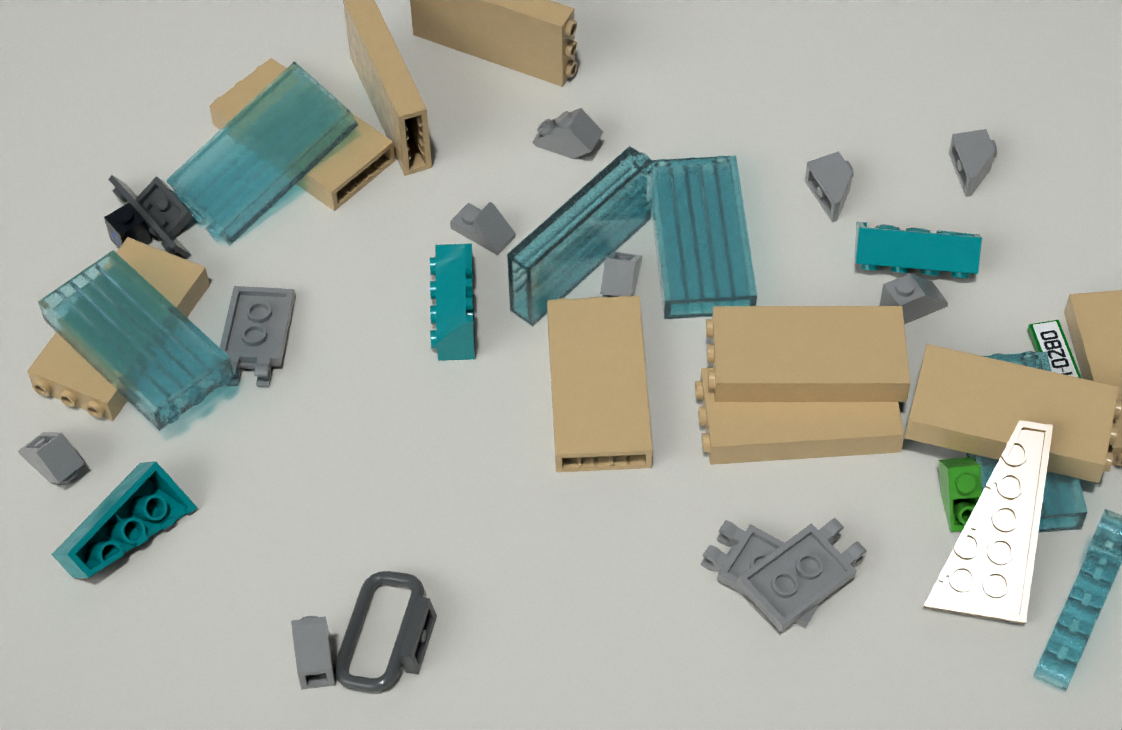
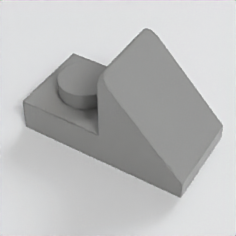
(484, 227)

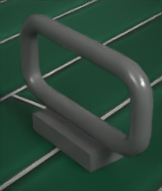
(410, 641)

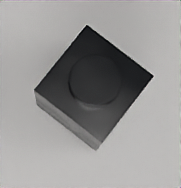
(127, 223)

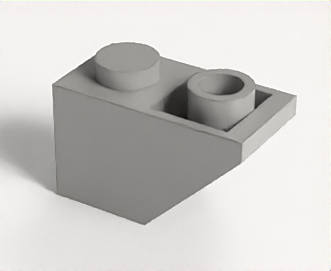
(569, 134)
(313, 652)

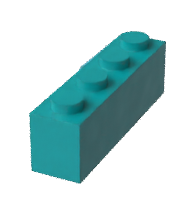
(917, 250)
(454, 302)
(124, 519)

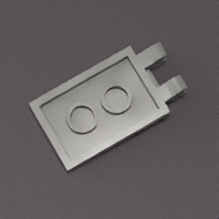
(257, 330)
(746, 551)
(800, 573)

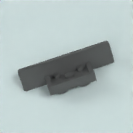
(161, 210)

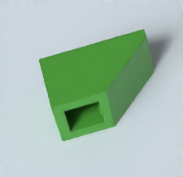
(959, 489)

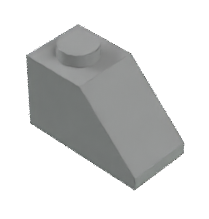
(972, 158)
(830, 182)
(620, 274)
(915, 296)
(52, 457)

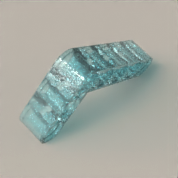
(1083, 604)

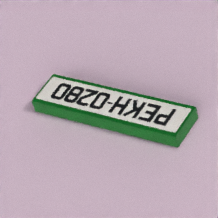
(1050, 338)

